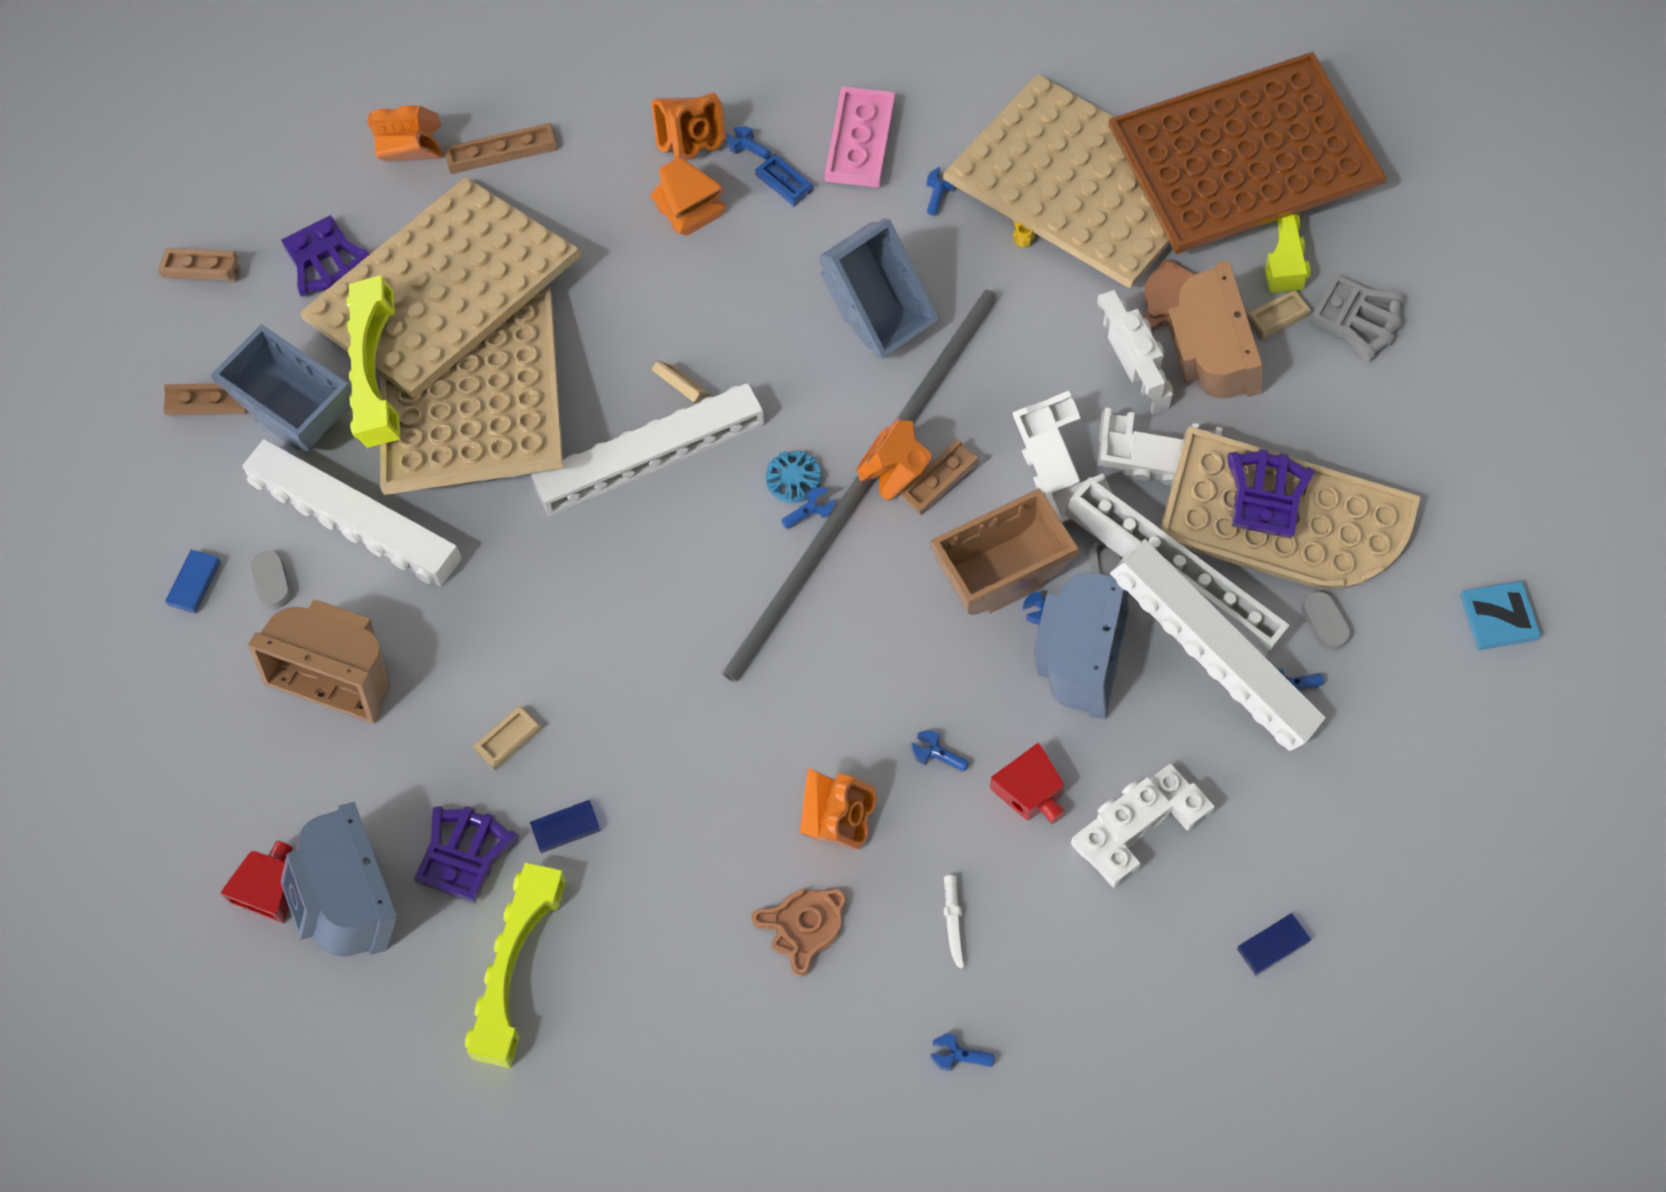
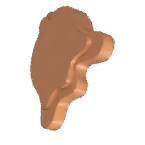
(1163, 291)
(805, 925)

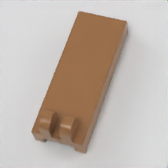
(199, 264)
(199, 400)
(939, 477)

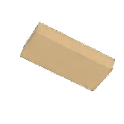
(1278, 314)
(680, 381)
(507, 737)

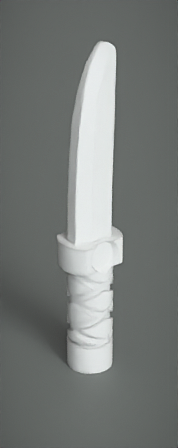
(952, 912)

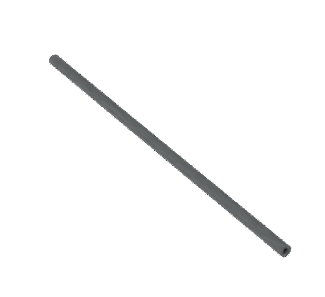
(853, 494)

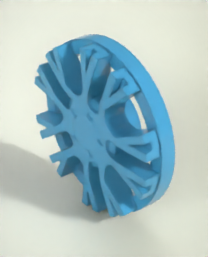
(792, 476)

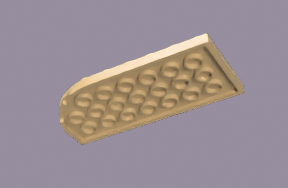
(1342, 529)

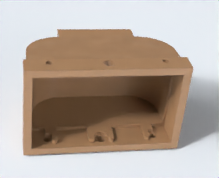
(1212, 338)
(1005, 553)
(323, 654)

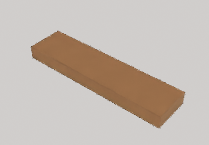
(500, 148)

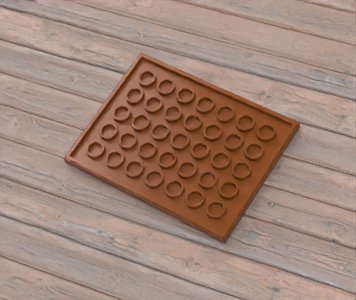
(1246, 152)

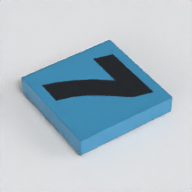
(1500, 615)

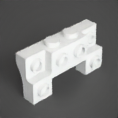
(1137, 350)
(1048, 451)
(1140, 453)
(1133, 816)

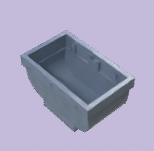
(877, 288)
(284, 388)
(1079, 637)
(333, 890)

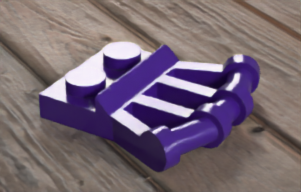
(316, 243)
(1265, 510)
(456, 871)

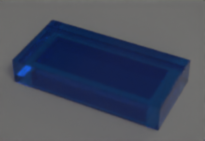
(565, 826)
(1273, 944)

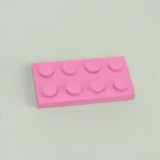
(859, 137)

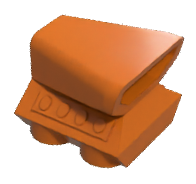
(688, 124)
(405, 133)
(687, 196)
(894, 458)
(837, 809)

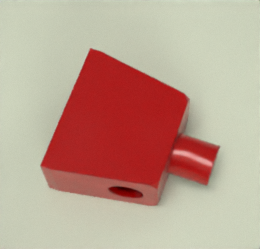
(1030, 785)
(258, 883)

